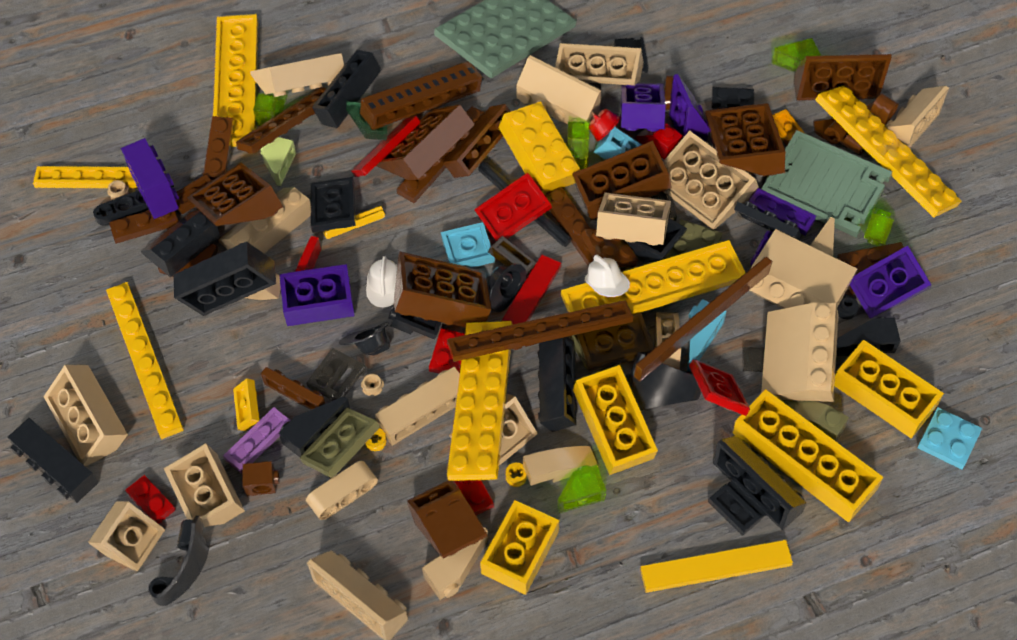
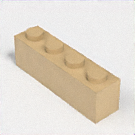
(419, 407)

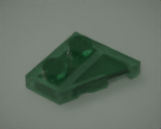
(353, 110)

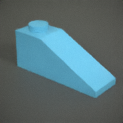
(614, 144)
(700, 342)

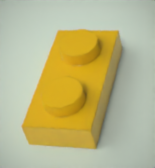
(246, 404)

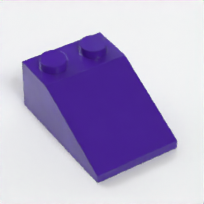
(685, 112)
(890, 282)

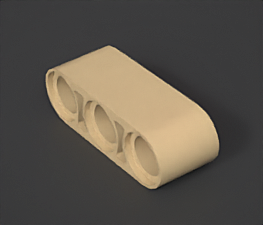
(341, 490)

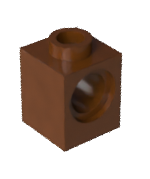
(260, 478)

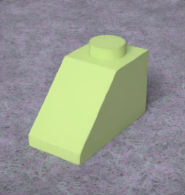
(278, 158)

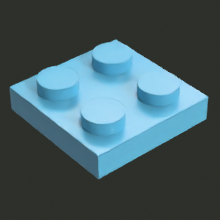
(467, 246)
(949, 438)

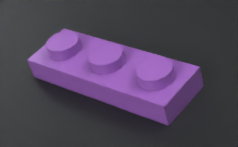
(256, 440)

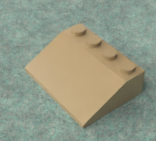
(704, 184)
(801, 274)
(801, 352)

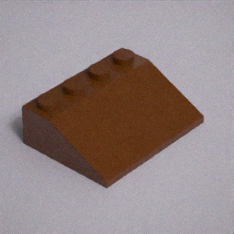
(859, 73)
(747, 139)
(428, 142)
(236, 198)
(440, 291)

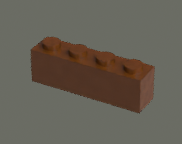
(477, 144)

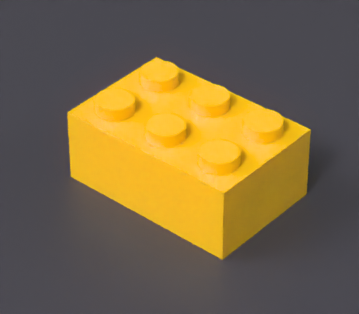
(519, 547)

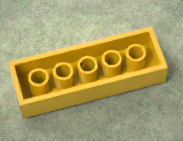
(807, 455)

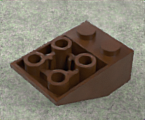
(446, 519)

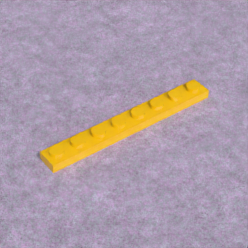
(144, 361)

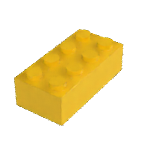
(539, 147)
(887, 388)
(614, 420)

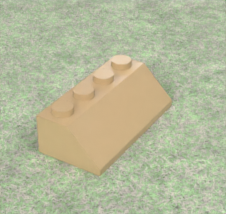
(601, 63)
(298, 74)
(560, 93)
(269, 231)
(84, 414)
(357, 594)

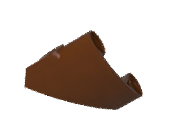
(834, 133)

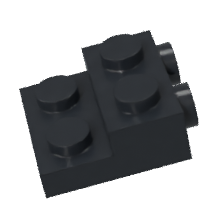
(412, 323)

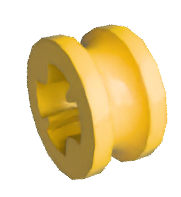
(381, 441)
(517, 481)

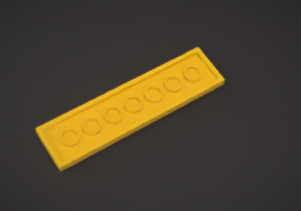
(234, 59)
(889, 151)
(666, 280)
(479, 412)

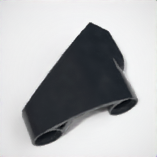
(662, 386)
(197, 549)

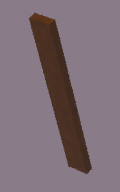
(702, 319)
(539, 330)

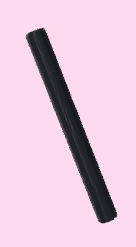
(543, 221)

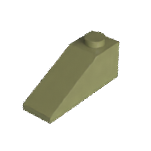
(820, 415)

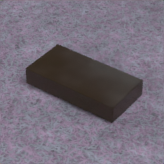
(509, 254)

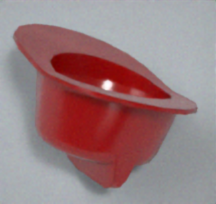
(603, 123)

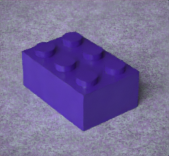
(642, 106)
(150, 178)
(316, 295)

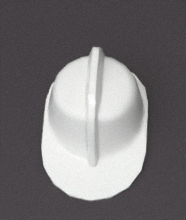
(606, 277)
(381, 282)

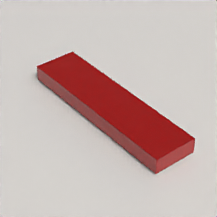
(385, 146)
(533, 290)

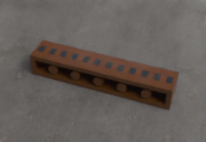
(420, 95)

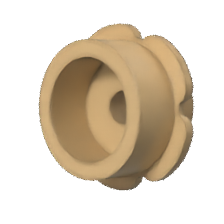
(114, 188)
(372, 379)

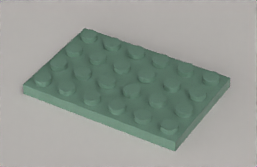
(504, 32)

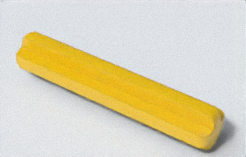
(361, 219)

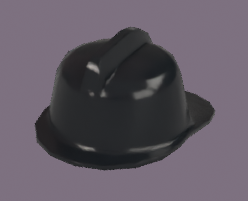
(505, 285)
(370, 340)

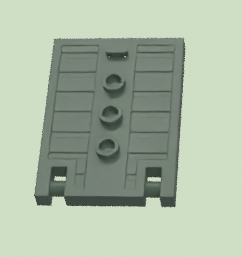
(828, 182)

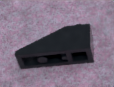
(878, 332)
(310, 425)

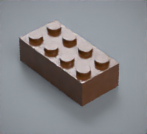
(631, 173)

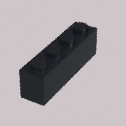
(346, 87)
(556, 384)
(52, 460)

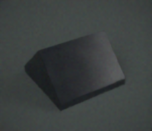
(653, 253)

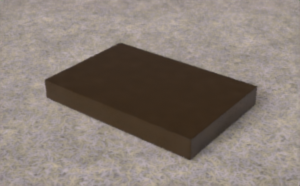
(615, 344)

